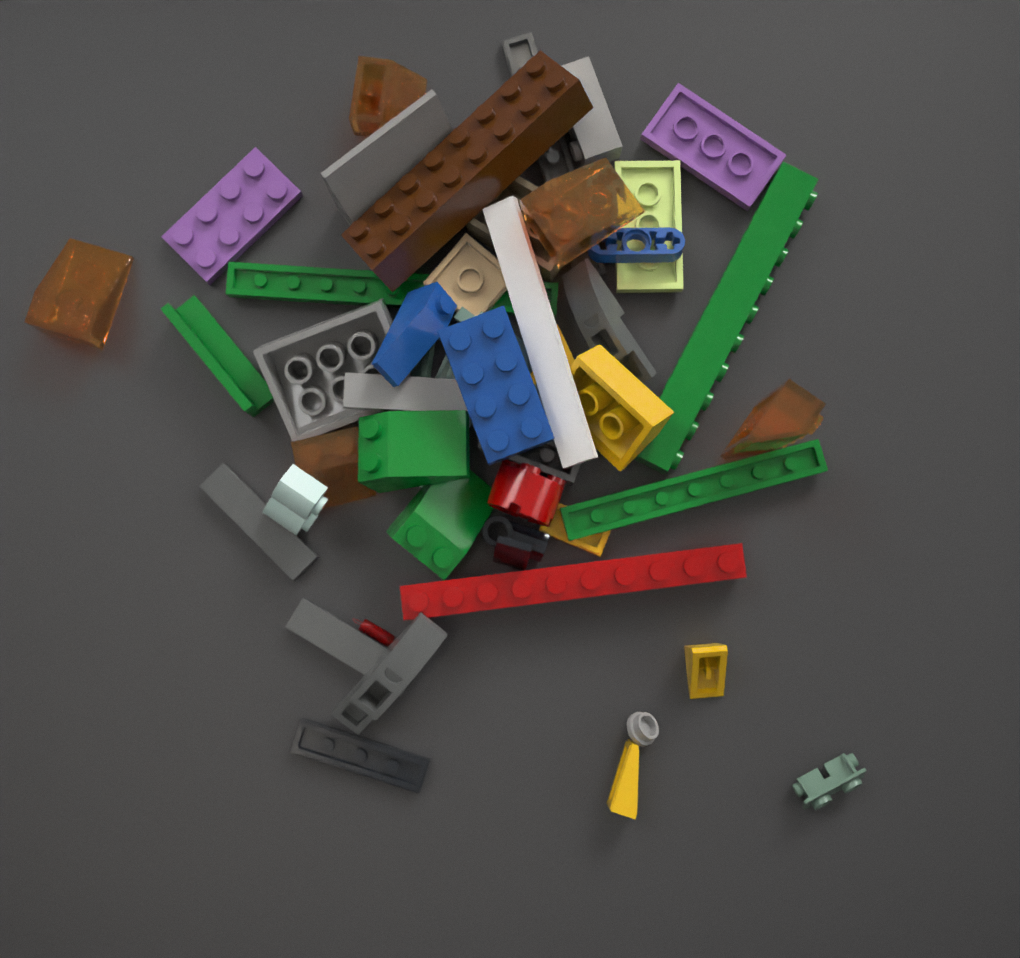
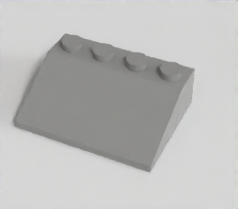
(386, 156)
(310, 368)

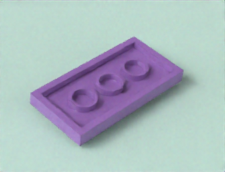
(712, 146)
(232, 215)

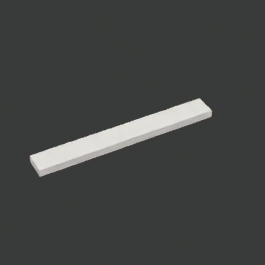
(540, 333)

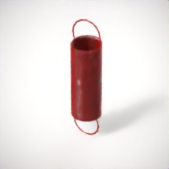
(376, 632)

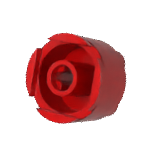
(526, 493)

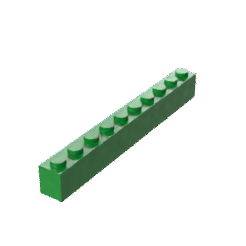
(728, 310)

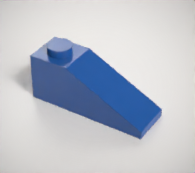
(413, 331)

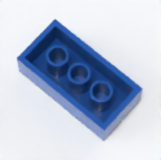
(496, 385)

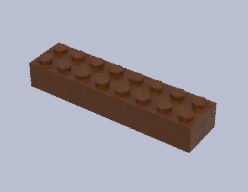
(468, 169)

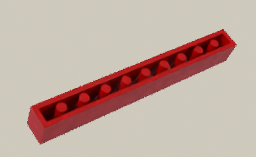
(573, 581)

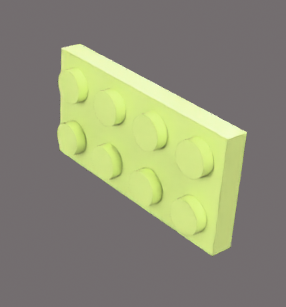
(658, 192)

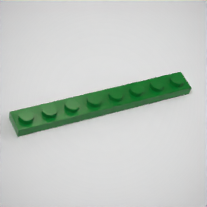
(693, 490)

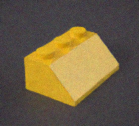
(617, 406)

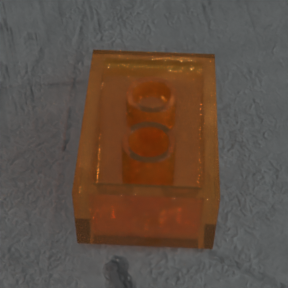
(579, 210)
(80, 293)

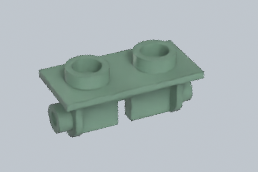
(841, 777)

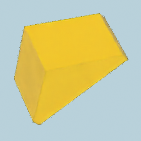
(706, 669)

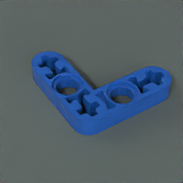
(646, 235)

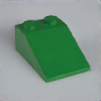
(413, 449)
(443, 522)

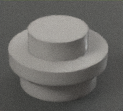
(642, 728)

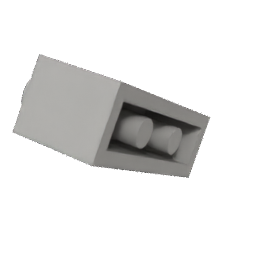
(595, 133)

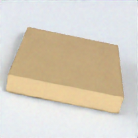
(470, 276)

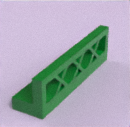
(220, 355)

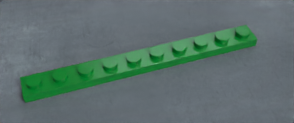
(332, 286)

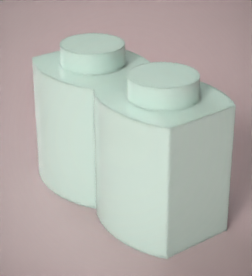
(296, 500)

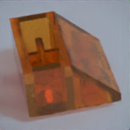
(381, 93)

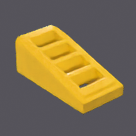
(624, 790)

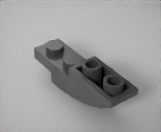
(600, 319)
(390, 674)

